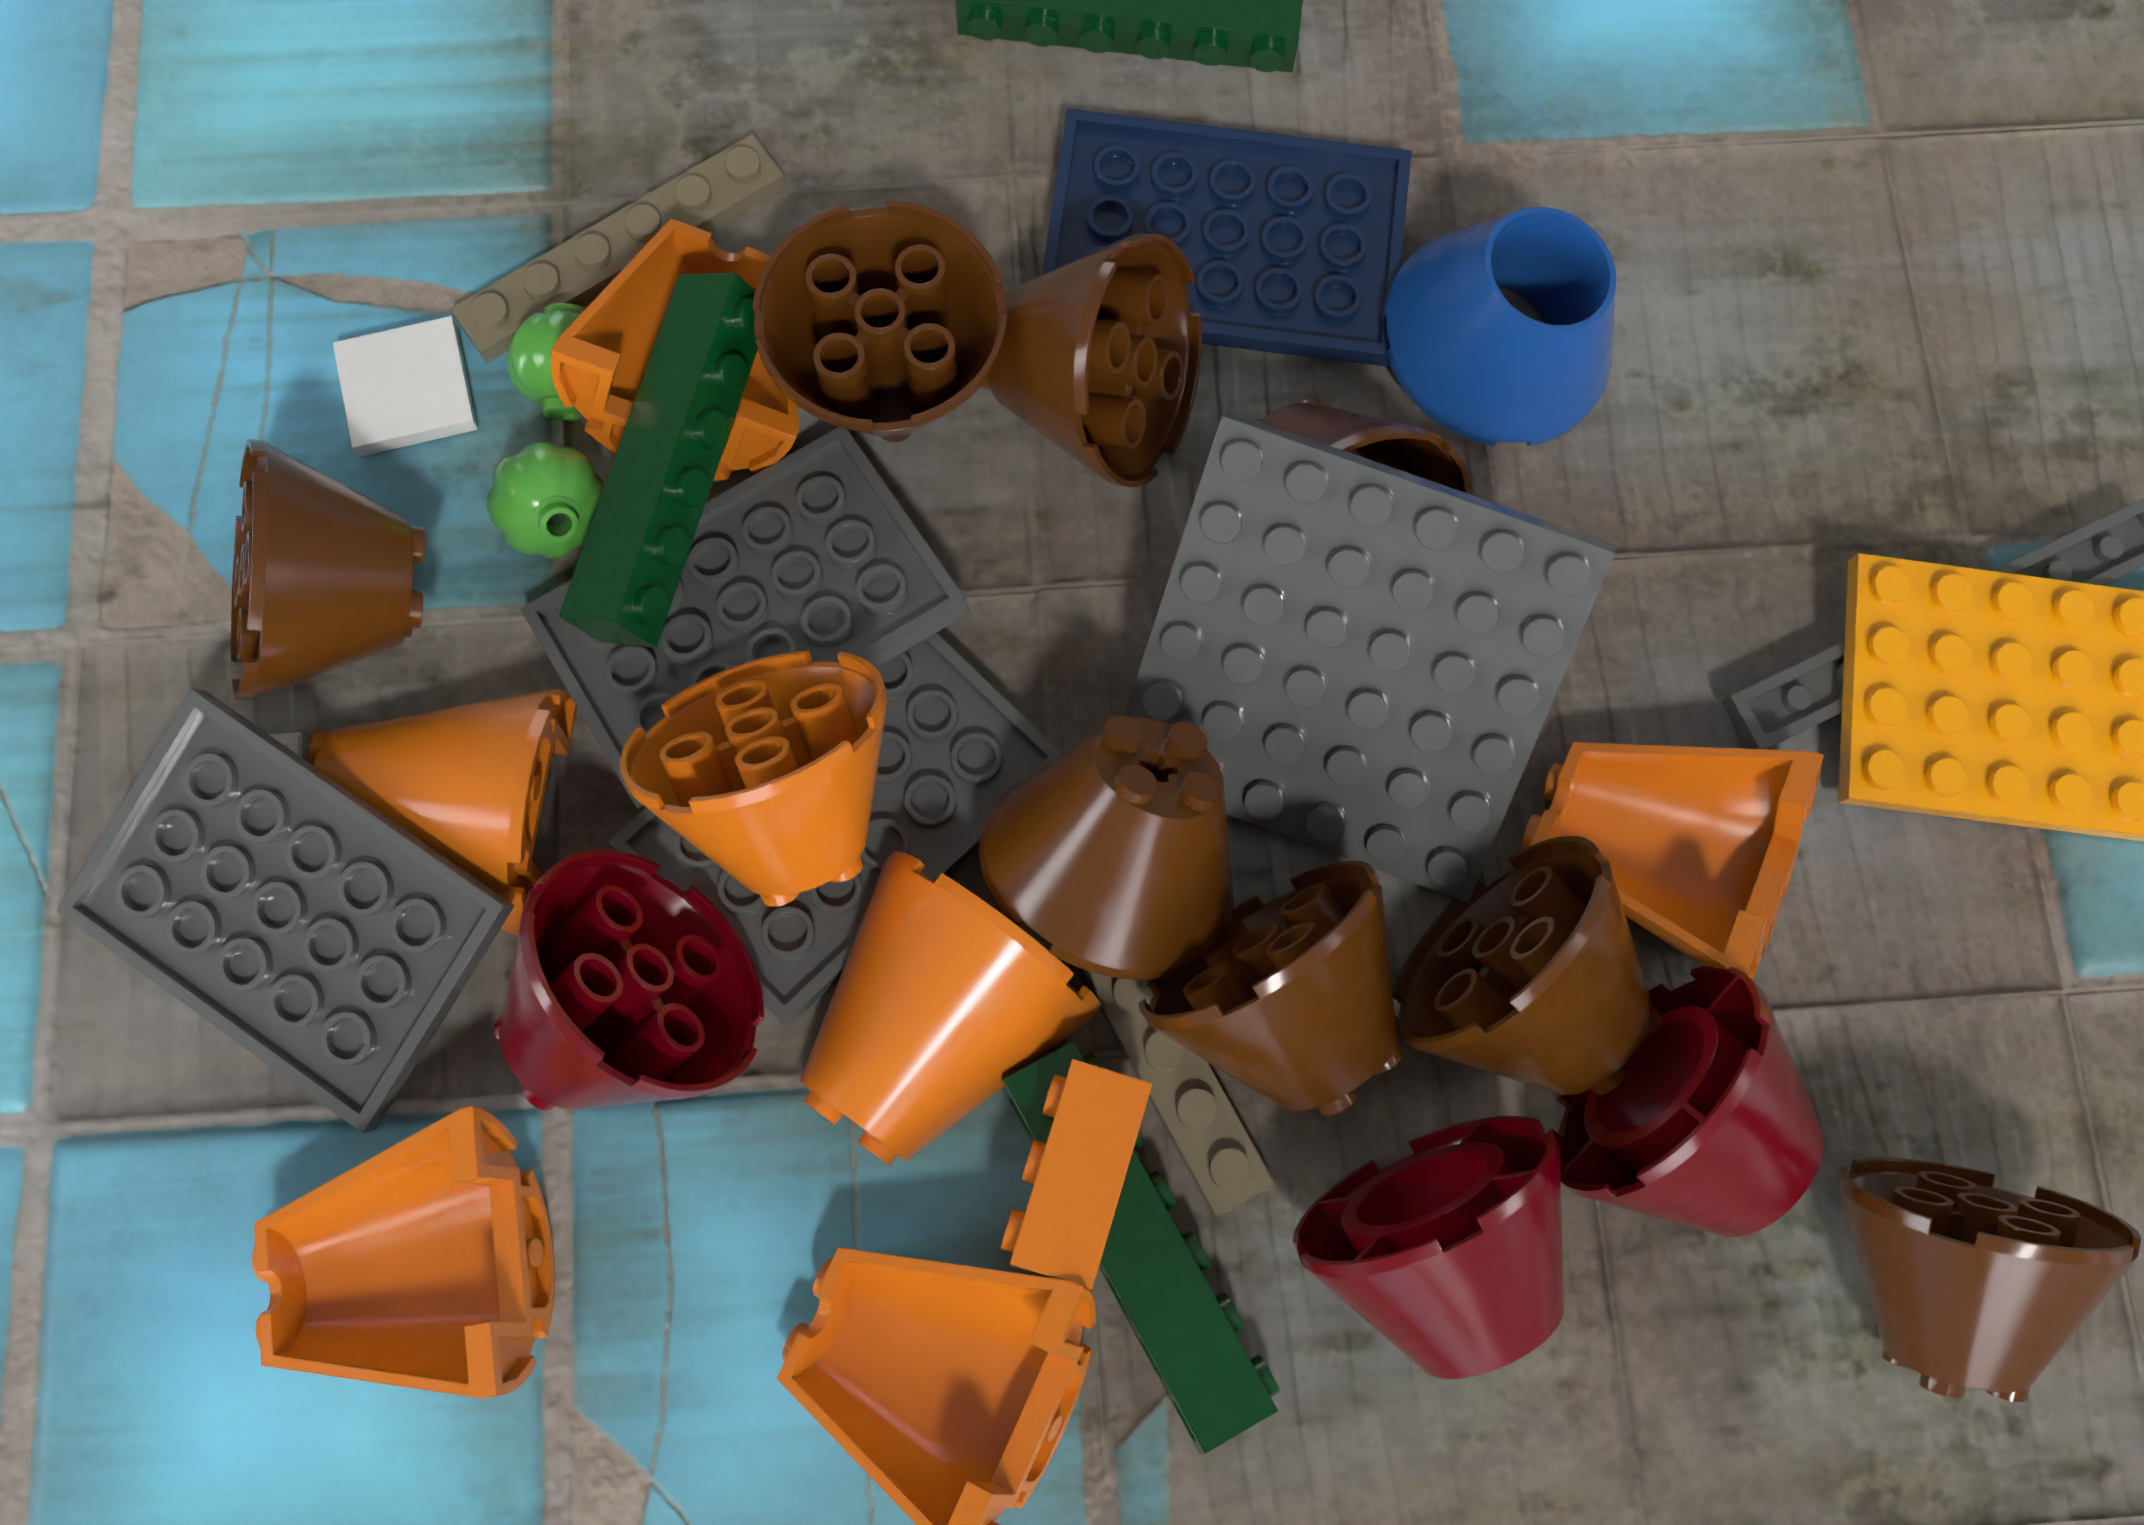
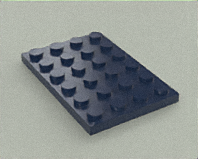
(1279, 229)

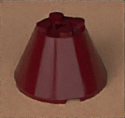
(625, 989)

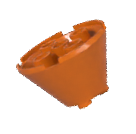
(768, 769)

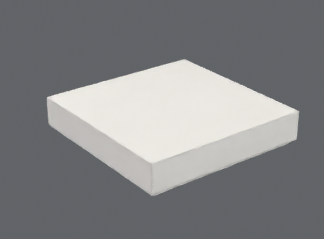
(404, 386)

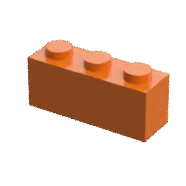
(1077, 1174)

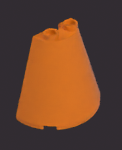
(608, 346)
(461, 780)
(1690, 836)
(934, 1012)
(414, 1266)
(942, 1377)

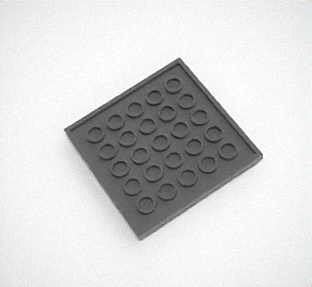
(1364, 649)

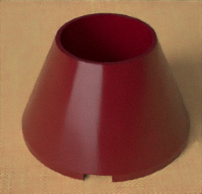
(1705, 1119)
(1449, 1245)

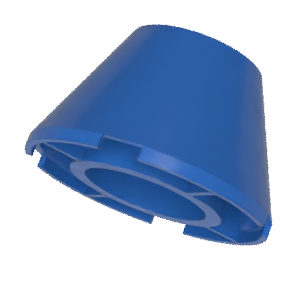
(1479, 359)

